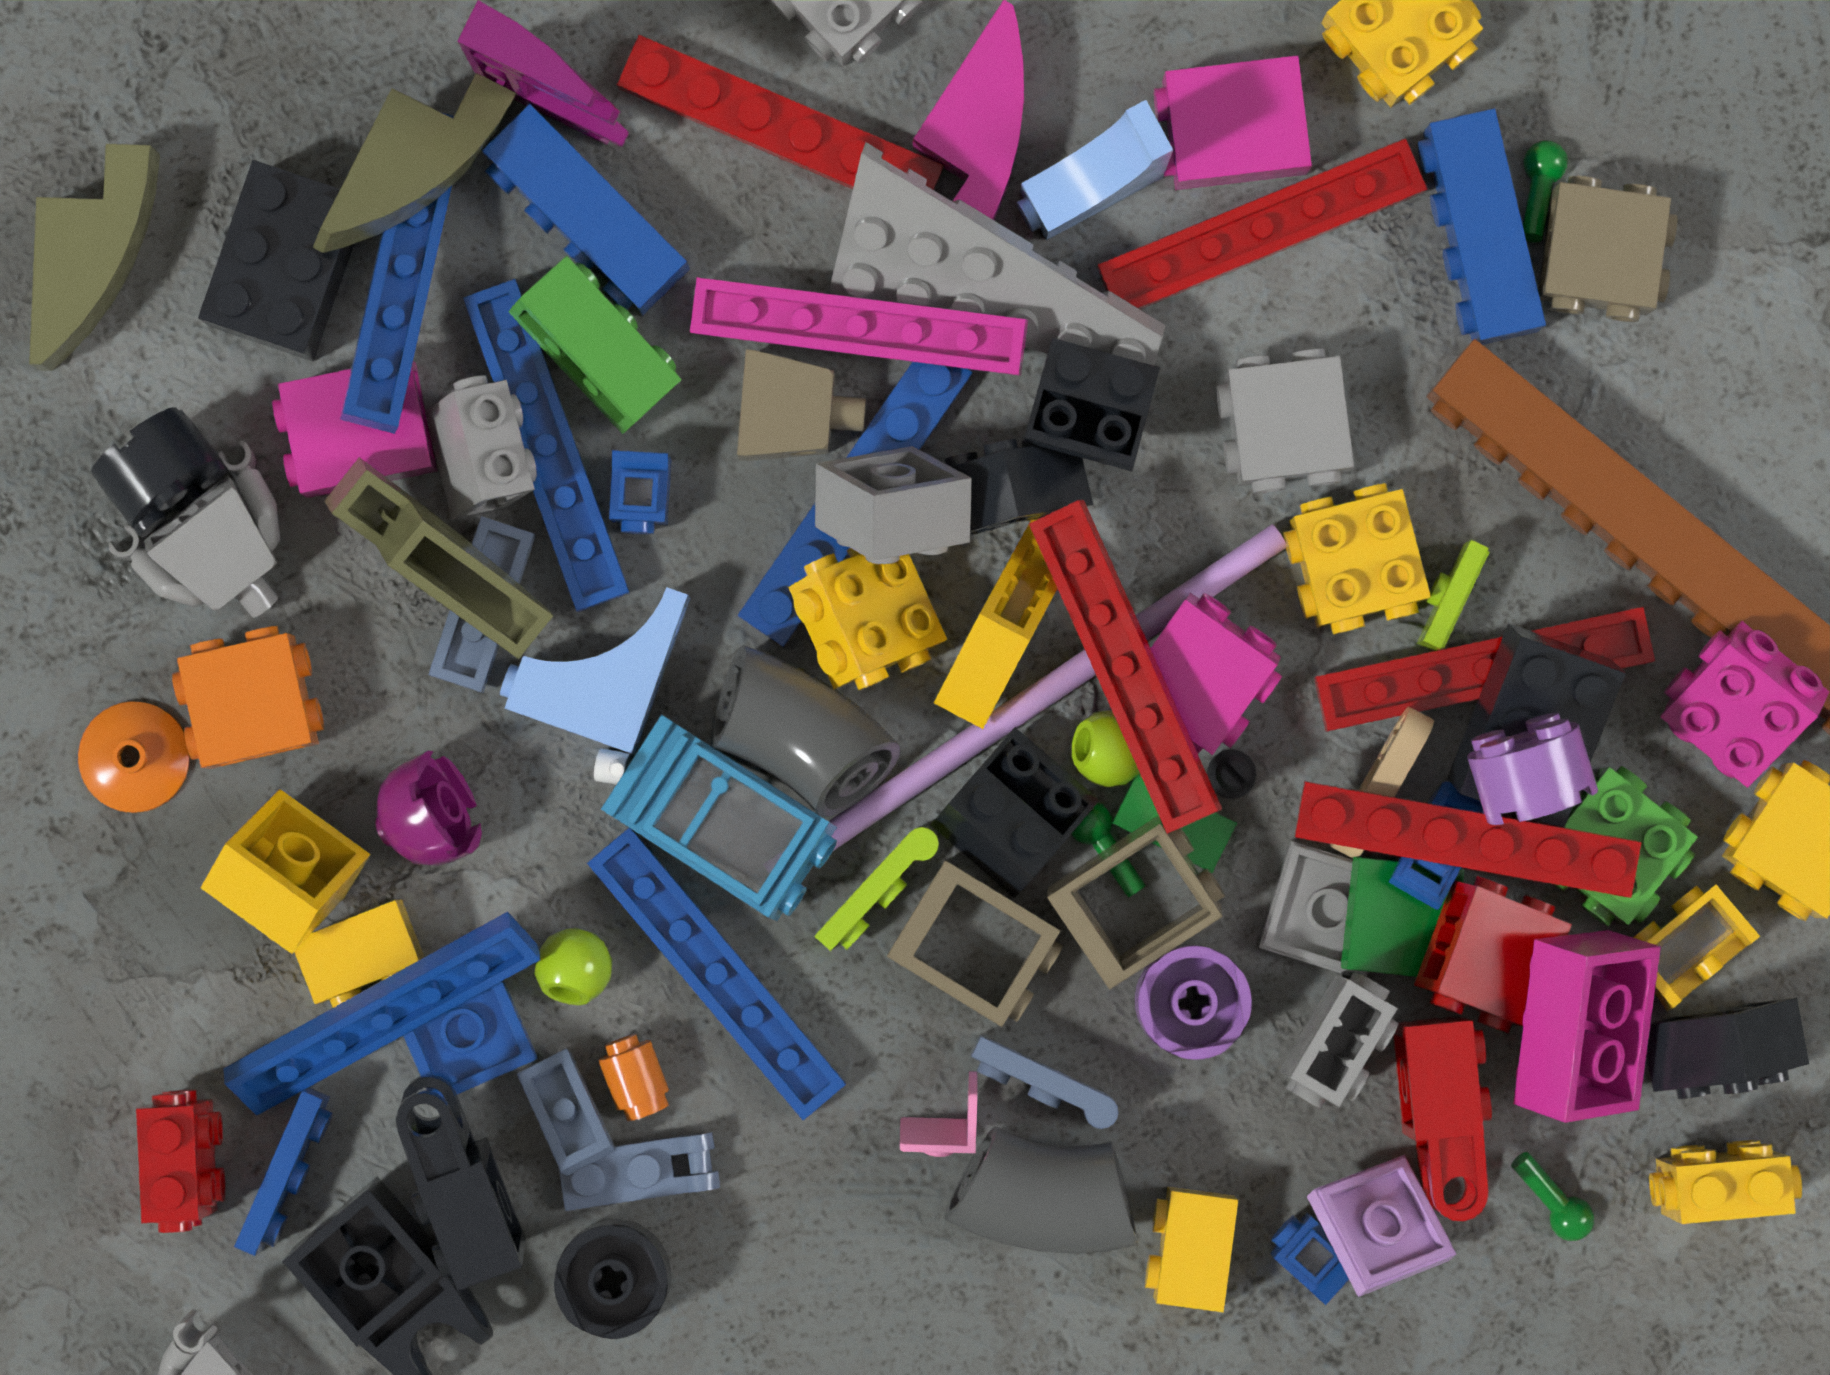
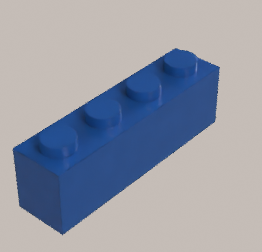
(585, 210)
(1482, 228)

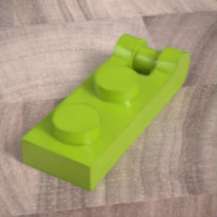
(879, 887)

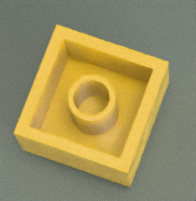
(285, 871)

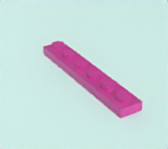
(859, 326)

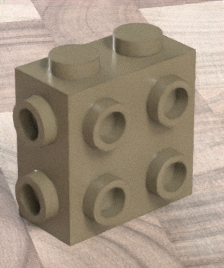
(1606, 249)

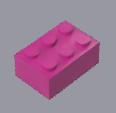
(1586, 1025)

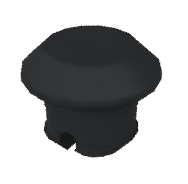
(1231, 773)

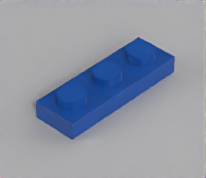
(285, 1172)

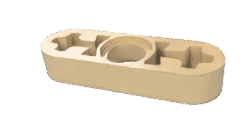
(1395, 760)

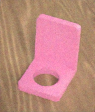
(942, 1135)

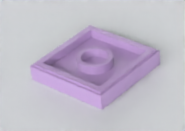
(1381, 1225)

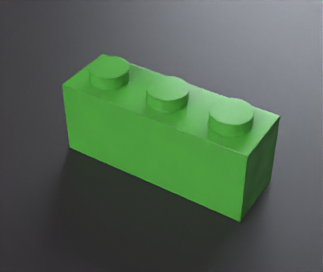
(595, 343)

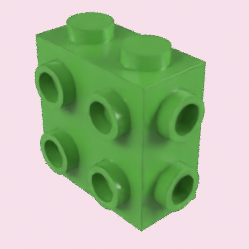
(1627, 813)

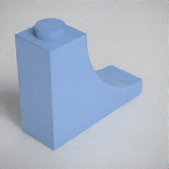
(1098, 174)
(604, 694)

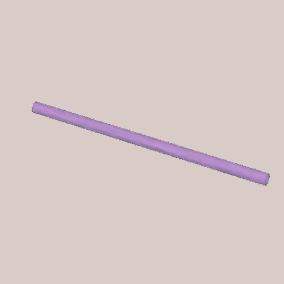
(1045, 692)

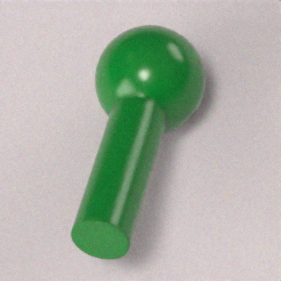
(1544, 165)
(1095, 831)
(1569, 1216)

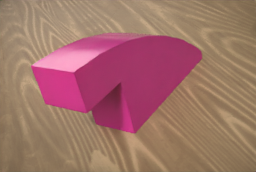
(980, 116)

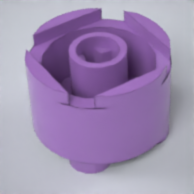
(1531, 770)
(1217, 1022)

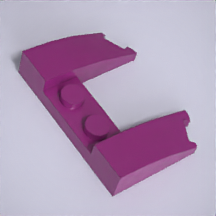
(537, 75)

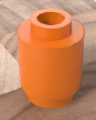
(634, 1077)

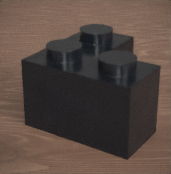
(1020, 483)
(1727, 1048)

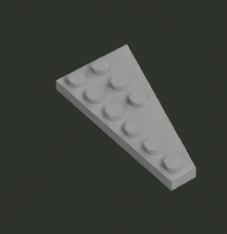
(944, 254)

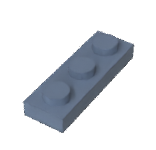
(463, 651)

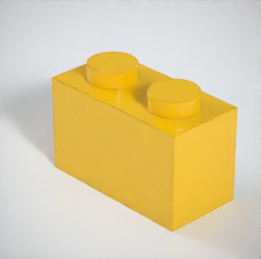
(358, 952)
(1193, 1249)

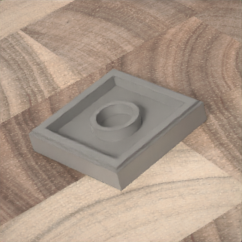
(1309, 908)

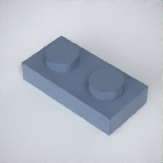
(566, 1112)

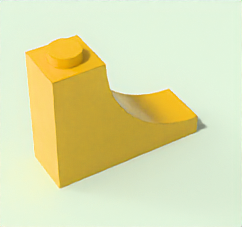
(999, 634)

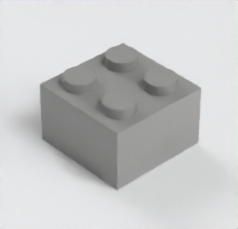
(893, 504)

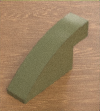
(411, 161)
(88, 252)
(437, 558)

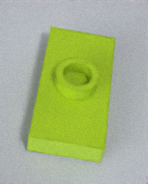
(1451, 594)

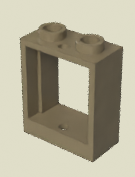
(1090, 935)
(1016, 996)

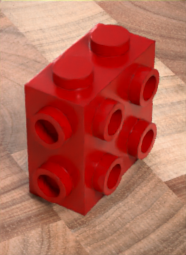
(1485, 951)
(178, 1160)

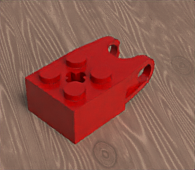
(1445, 1108)

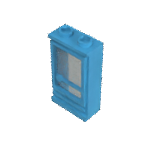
(721, 819)

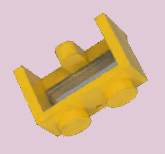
(1696, 942)

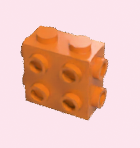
(247, 698)

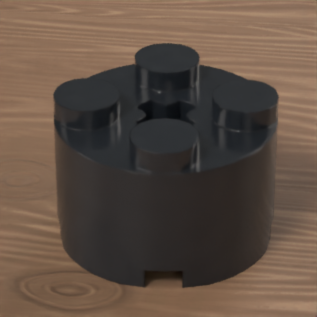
(158, 470)
(602, 1309)

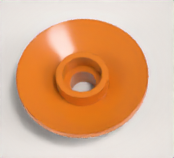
(161, 764)

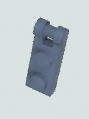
(1046, 1083)
(642, 1172)

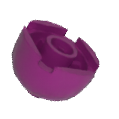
(426, 811)

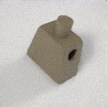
(791, 408)

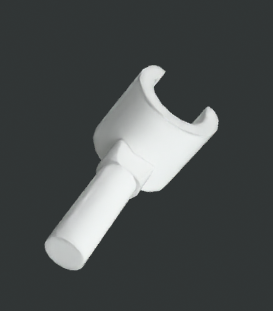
(610, 765)

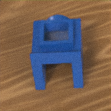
(640, 490)
(1309, 1256)

